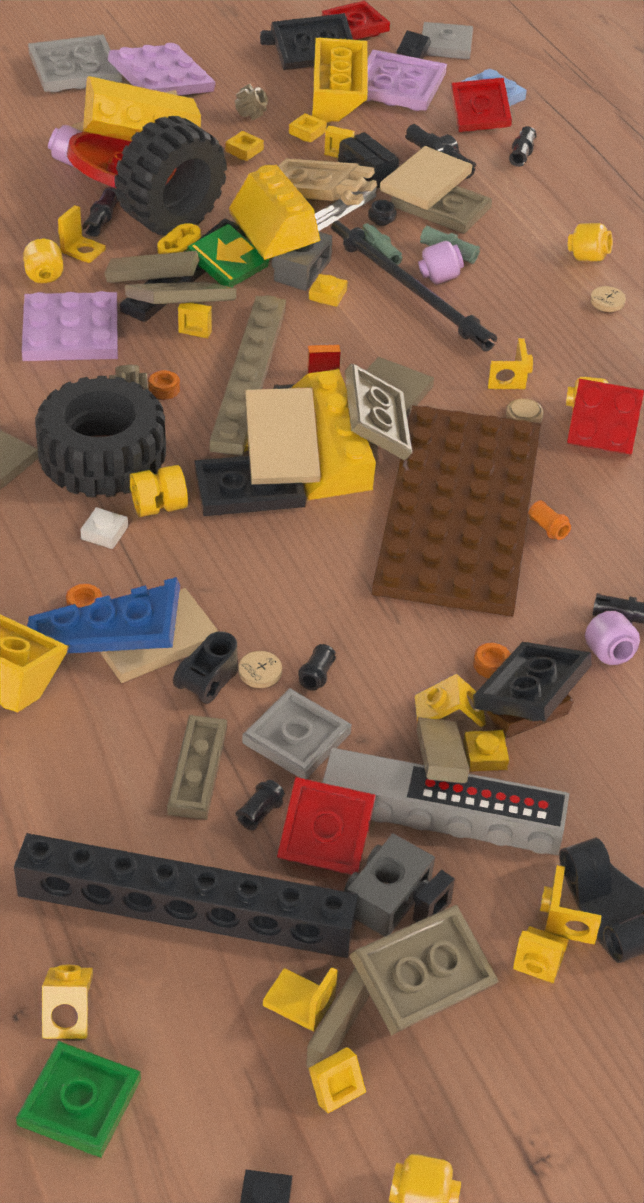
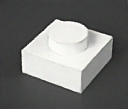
(104, 528)

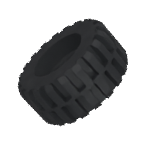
(151, 160)
(93, 409)

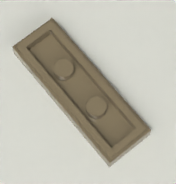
(152, 266)
(442, 750)
(197, 767)
(337, 1020)

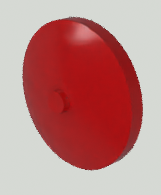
(97, 156)

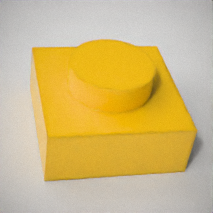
(307, 128)
(333, 137)
(244, 145)
(328, 290)
(195, 319)
(486, 750)
(337, 1080)

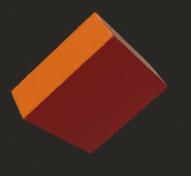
(323, 358)

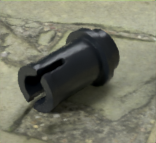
(314, 672)
(267, 796)

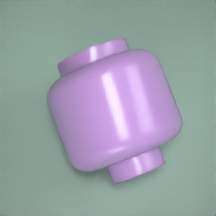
(59, 142)
(441, 262)
(612, 638)

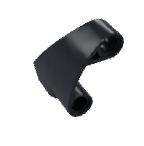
(606, 892)

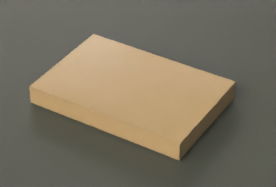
(426, 177)
(282, 436)
(190, 631)

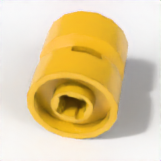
(158, 491)

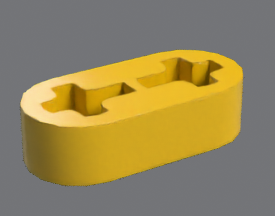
(179, 239)

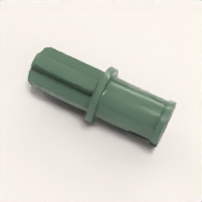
(382, 243)

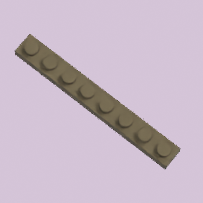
(247, 374)

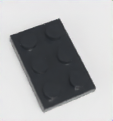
(297, 37)
(227, 489)
(532, 681)

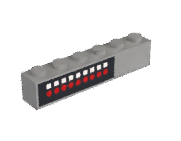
(475, 809)

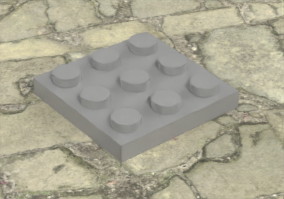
(70, 61)

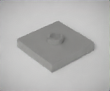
(448, 40)
(296, 734)

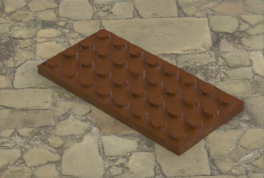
(459, 512)

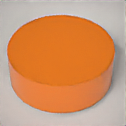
(164, 384)
(82, 595)
(489, 658)

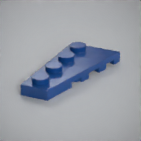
(124, 623)

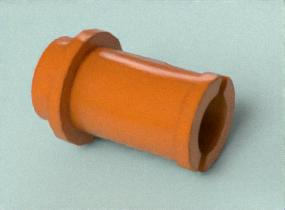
(555, 524)

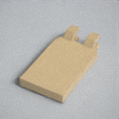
(329, 179)

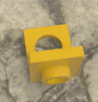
(71, 237)
(521, 367)
(447, 698)
(559, 916)
(540, 954)
(69, 986)
(301, 998)

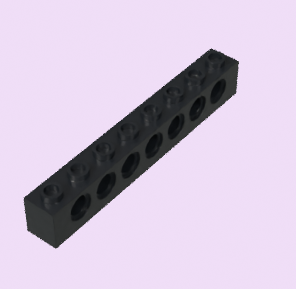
(186, 895)

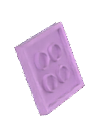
(161, 69)
(403, 80)
(70, 326)

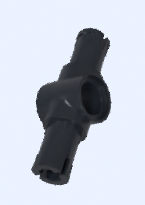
(444, 144)

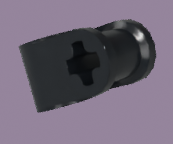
(209, 666)

